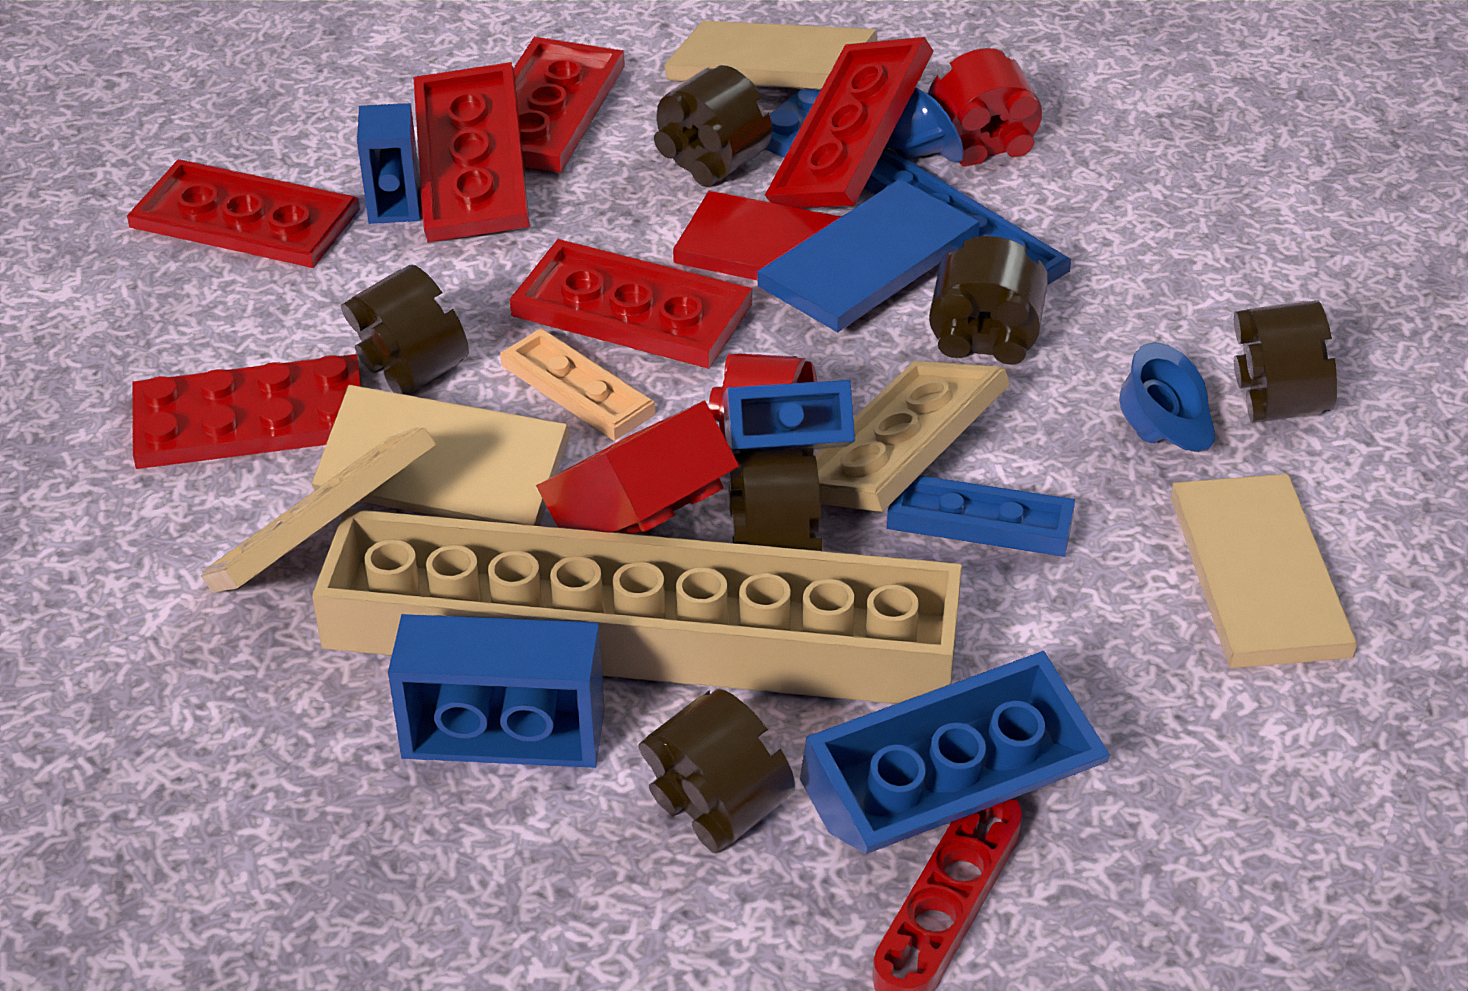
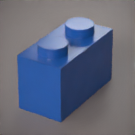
(389, 163)
(789, 416)

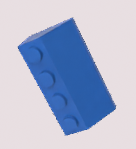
(948, 754)

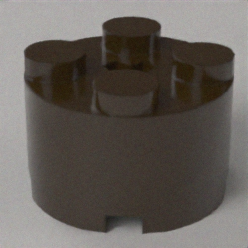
(712, 124)
(988, 300)
(405, 330)
(1285, 360)
(776, 499)
(716, 768)

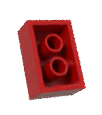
(642, 476)

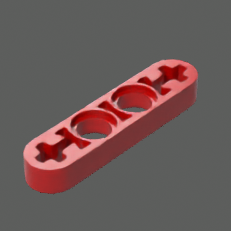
(945, 894)

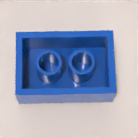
(497, 690)

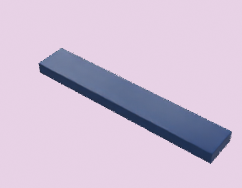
(893, 167)

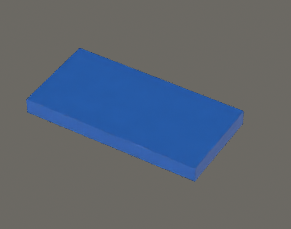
(867, 255)

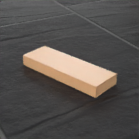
(578, 384)

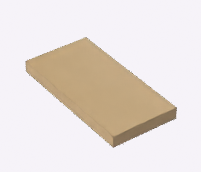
(765, 52)
(906, 431)
(477, 471)
(316, 510)
(1261, 571)

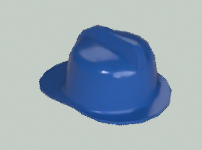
(925, 130)
(1167, 399)

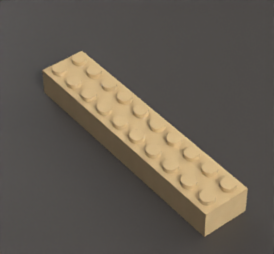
(660, 602)

